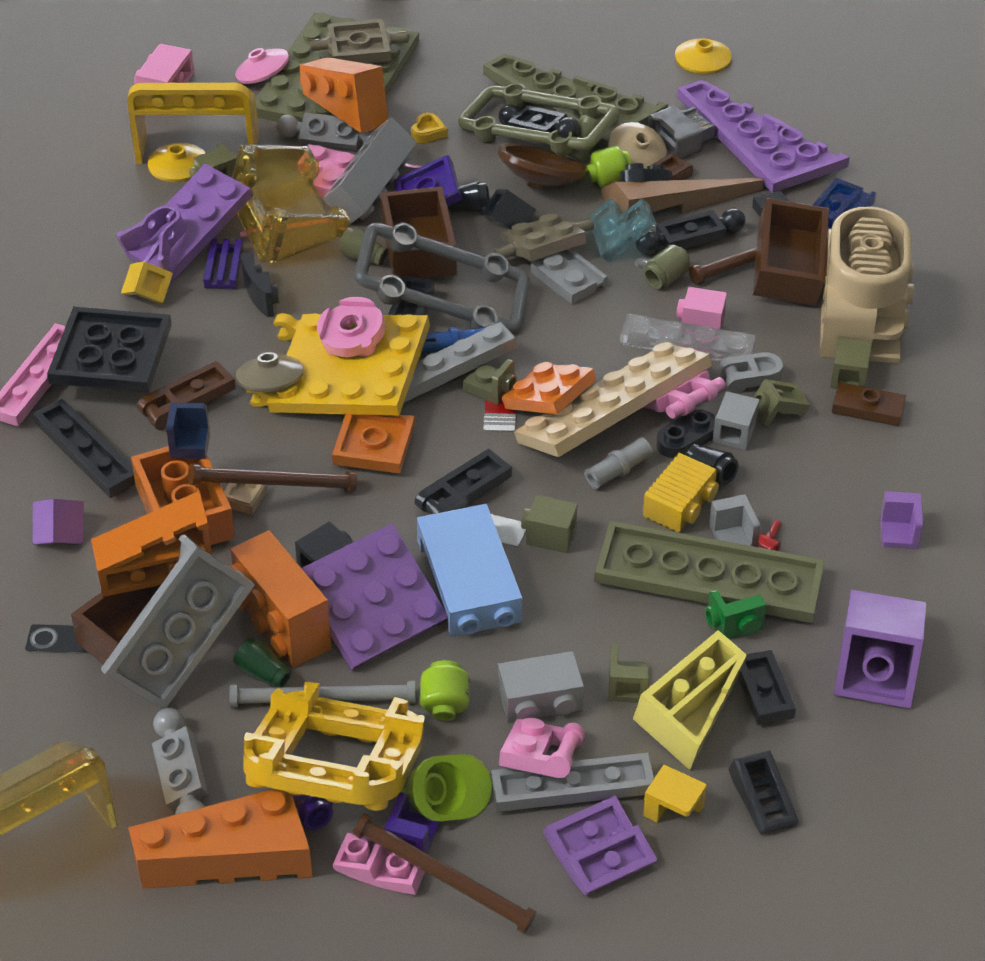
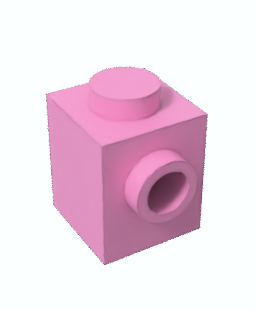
(702, 307)

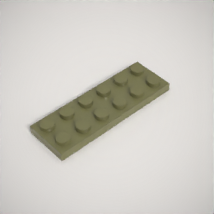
(696, 565)

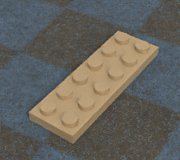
(613, 398)

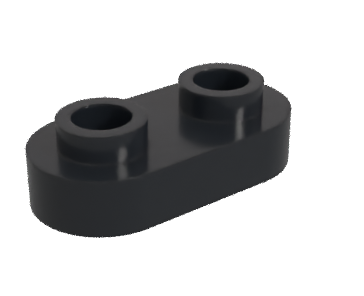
(636, 172)
(684, 432)

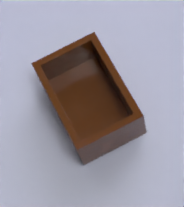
(429, 215)
(791, 251)
(105, 620)

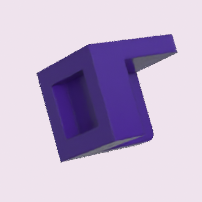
(411, 826)

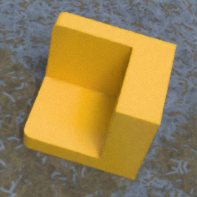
(147, 281)
(673, 791)

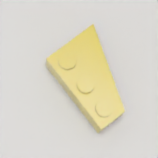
(690, 696)

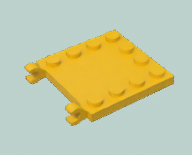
(348, 384)

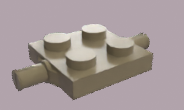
(359, 41)
(543, 237)

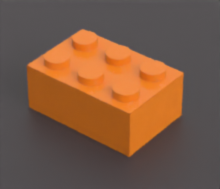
(165, 480)
(283, 600)

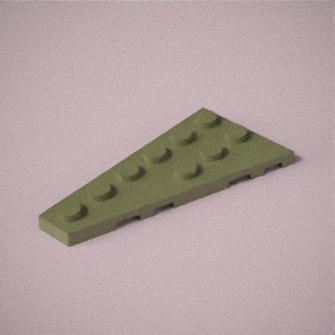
(510, 69)

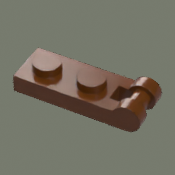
(195, 387)

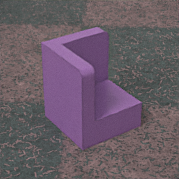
(901, 520)
(58, 521)

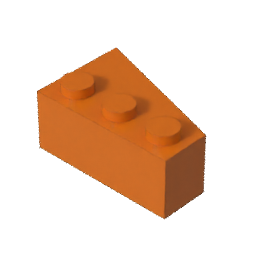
(347, 90)
(149, 547)

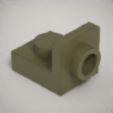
(491, 382)
(781, 398)

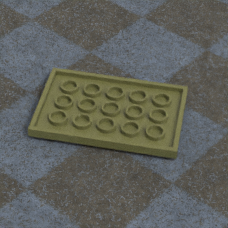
(284, 92)

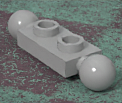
(322, 131)
(178, 762)

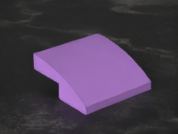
(599, 845)

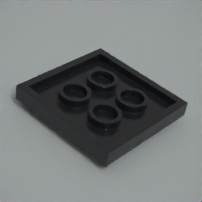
(110, 349)

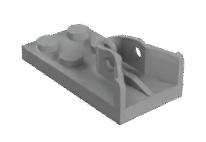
(178, 625)

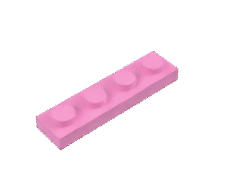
(30, 380)

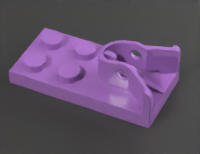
(187, 223)

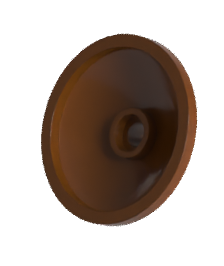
(541, 166)

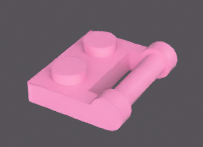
(530, 741)

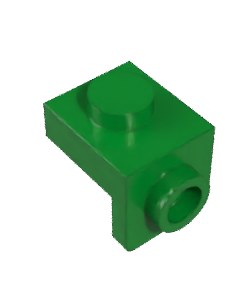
(737, 617)

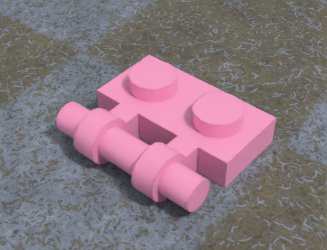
(688, 395)

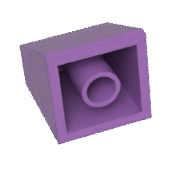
(881, 649)

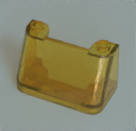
(285, 207)

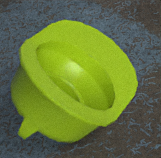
(449, 787)

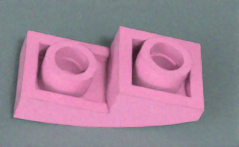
(376, 866)

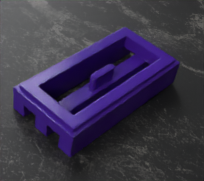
(224, 249)

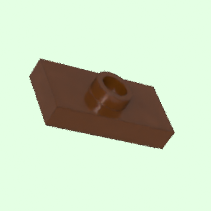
(868, 403)

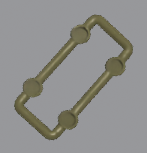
(516, 94)

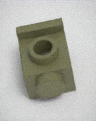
(220, 159)

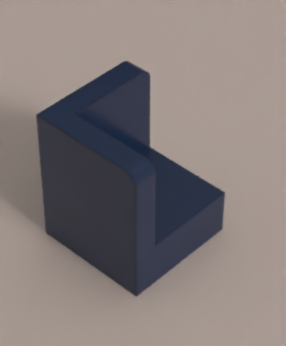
(188, 430)

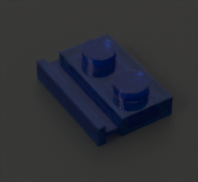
(843, 196)

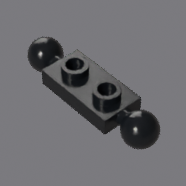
(539, 119)
(692, 230)

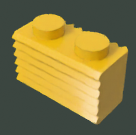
(680, 492)

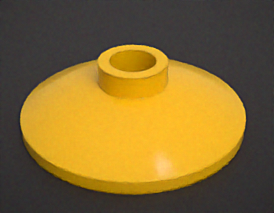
(703, 56)
(173, 161)

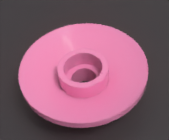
(261, 65)

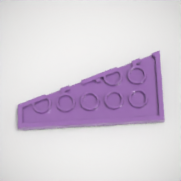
(761, 142)

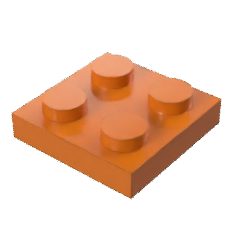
(549, 388)
(374, 442)

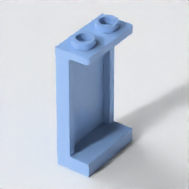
(470, 569)

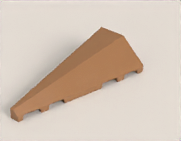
(681, 193)

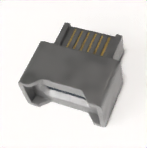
(682, 130)

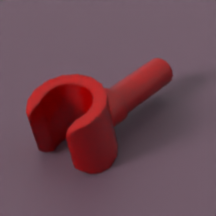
(768, 540)

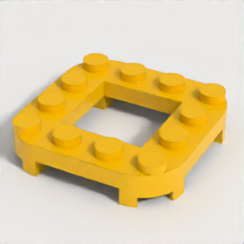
(376, 779)

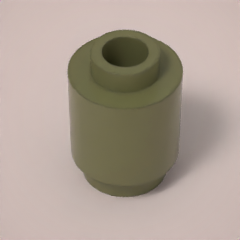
(666, 267)

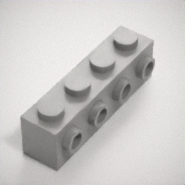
(371, 170)

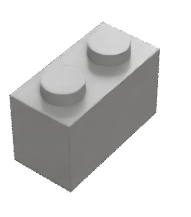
(540, 686)

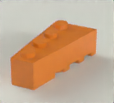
(223, 843)

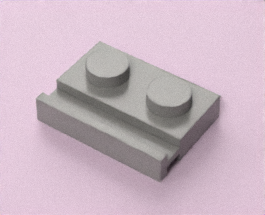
(569, 275)

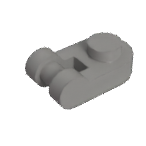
(750, 370)

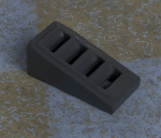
(764, 763)

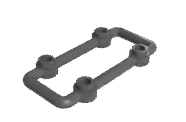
(392, 288)

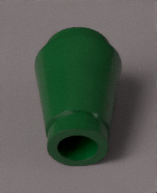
(261, 663)

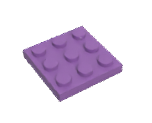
(375, 596)

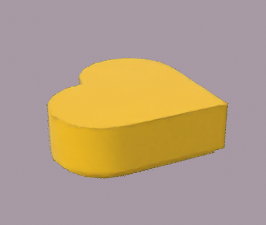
(428, 128)

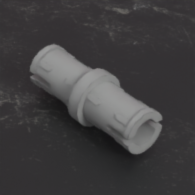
(618, 463)

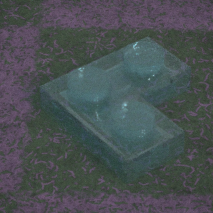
(617, 230)

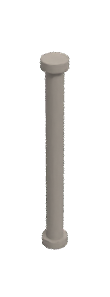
(340, 693)

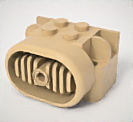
(867, 282)

